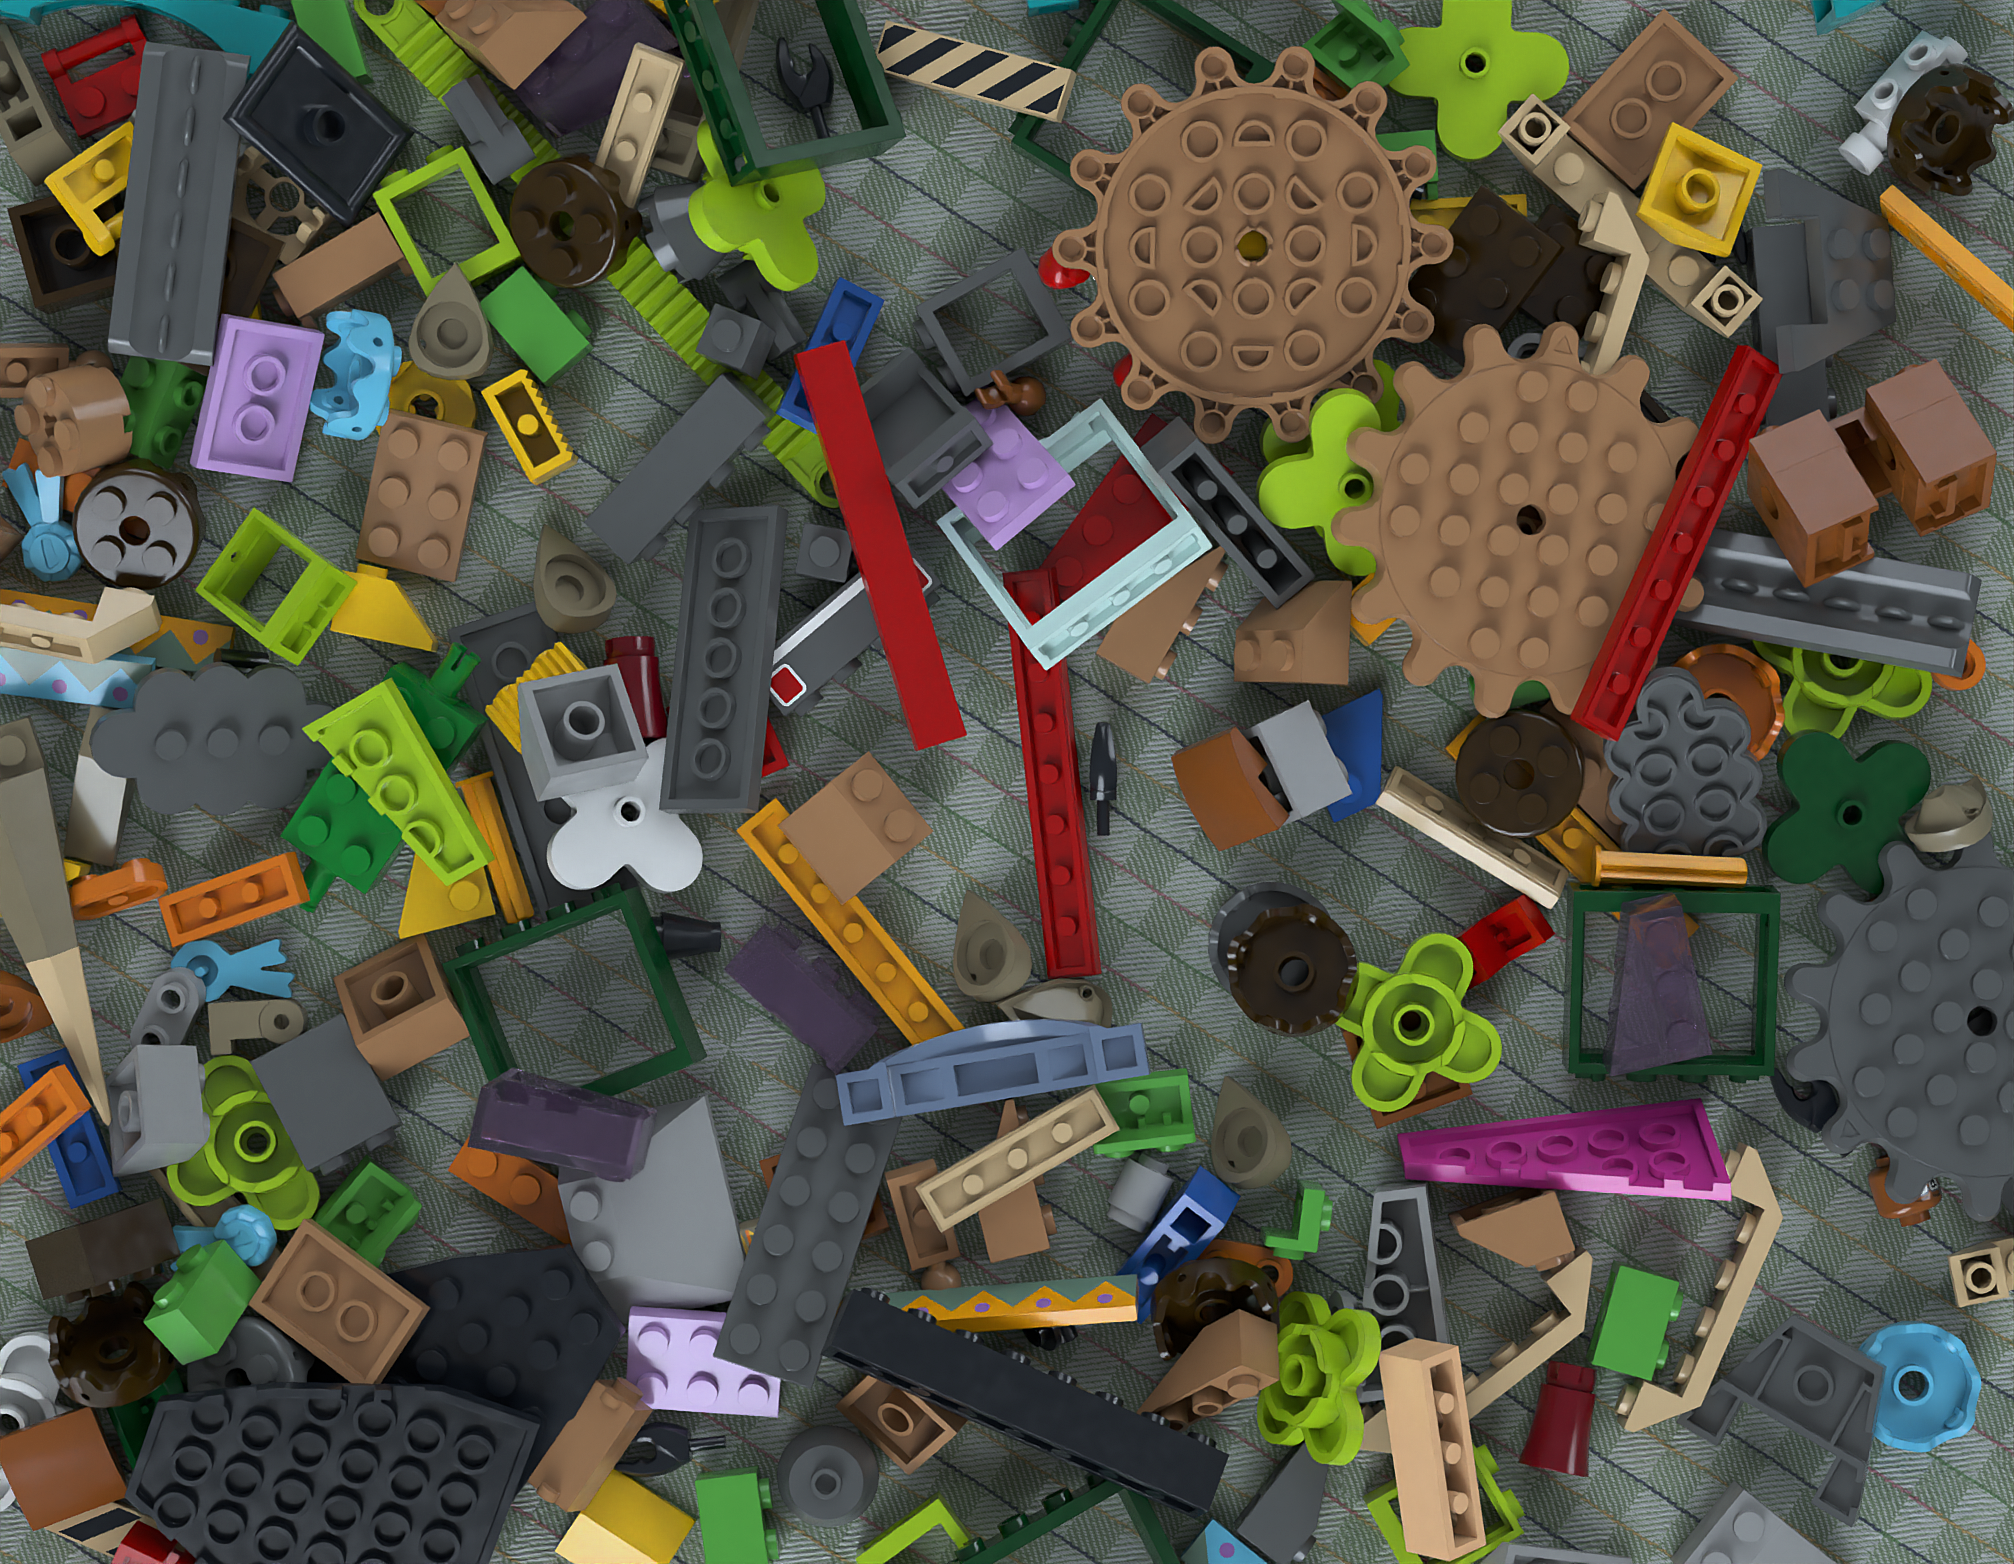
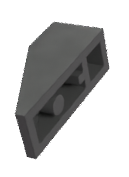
(1286, 1508)

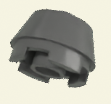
(673, 235)
(827, 1476)

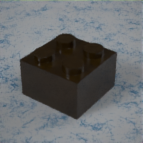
(57, 258)

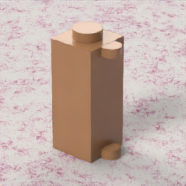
(339, 270)
(590, 1444)

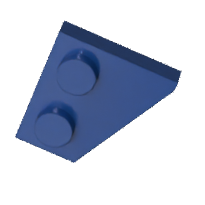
(1356, 739)

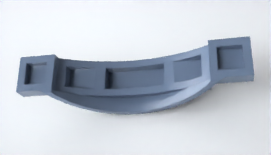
(992, 1065)

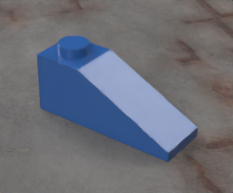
(1179, 1233)

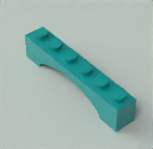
(221, 21)

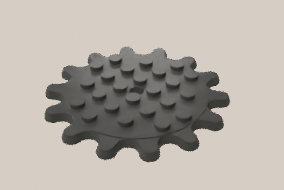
(1899, 1029)

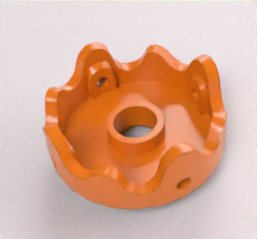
(1743, 680)

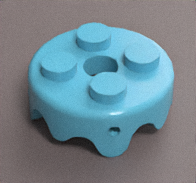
(362, 371)
(1950, 1389)

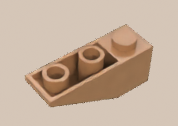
(1144, 633)
(1017, 1221)
(1218, 1369)

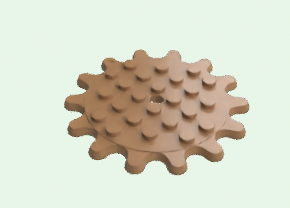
(1238, 164)
(1451, 502)

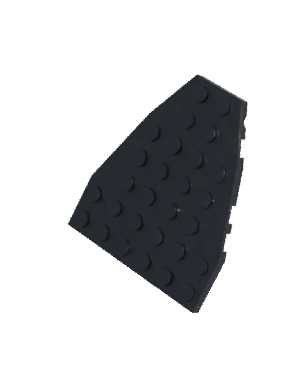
(507, 1330)
(332, 1473)

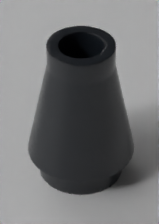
(687, 935)

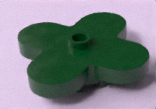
(1822, 785)

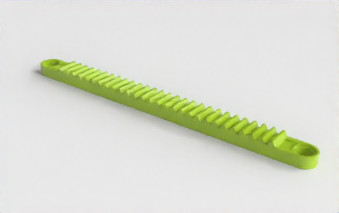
(641, 281)

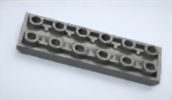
(177, 205)
(1869, 612)

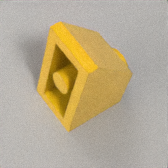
(382, 612)

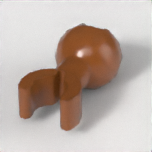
(1023, 395)

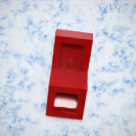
(1504, 936)

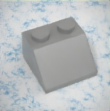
(579, 732)
(1300, 762)
(156, 1108)

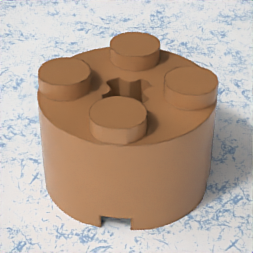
(75, 419)

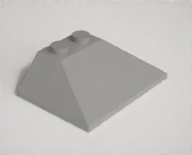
(666, 1231)

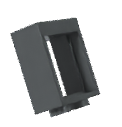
(1038, 299)

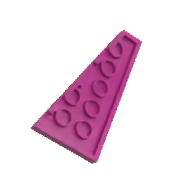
(1620, 1150)

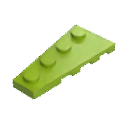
(395, 765)

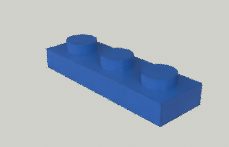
(845, 316)
(80, 1150)

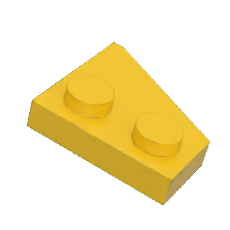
(434, 905)

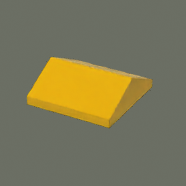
(1697, 192)
(625, 1526)

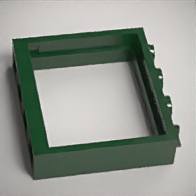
(1082, 39)
(731, 113)
(485, 1026)
(1738, 1064)
(1060, 1508)

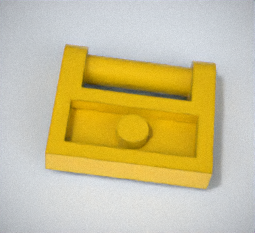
(91, 182)

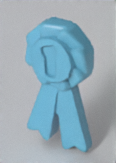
(50, 543)
(242, 969)
(242, 1227)

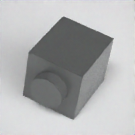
(736, 341)
(824, 554)

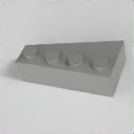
(1403, 1273)

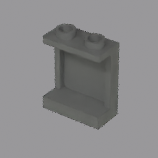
(920, 428)
(327, 1096)

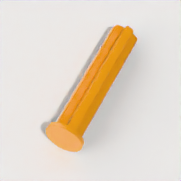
(505, 868)
(1667, 869)

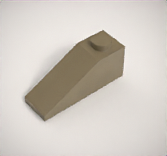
(27, 116)
(97, 805)

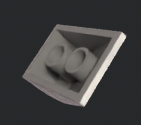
(1746, 1532)

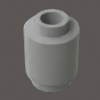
(1139, 1192)

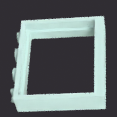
(1118, 586)

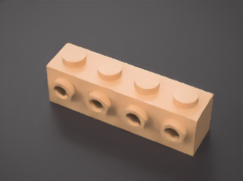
(1432, 1449)

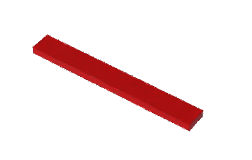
(1677, 543)
(879, 545)
(1053, 789)

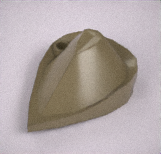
(454, 331)
(570, 586)
(1951, 818)
(990, 951)
(1060, 1000)
(1248, 1137)

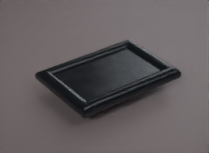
(318, 125)

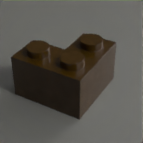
(98, 1252)

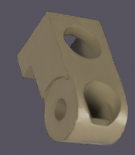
(257, 1018)

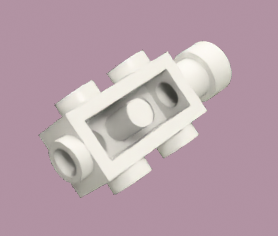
(1878, 105)

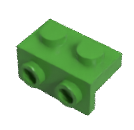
(1358, 47)
(161, 406)
(1149, 1112)
(370, 1210)
(1310, 1215)

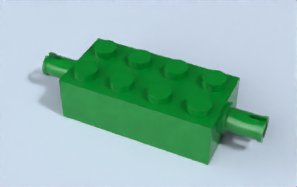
(336, 821)

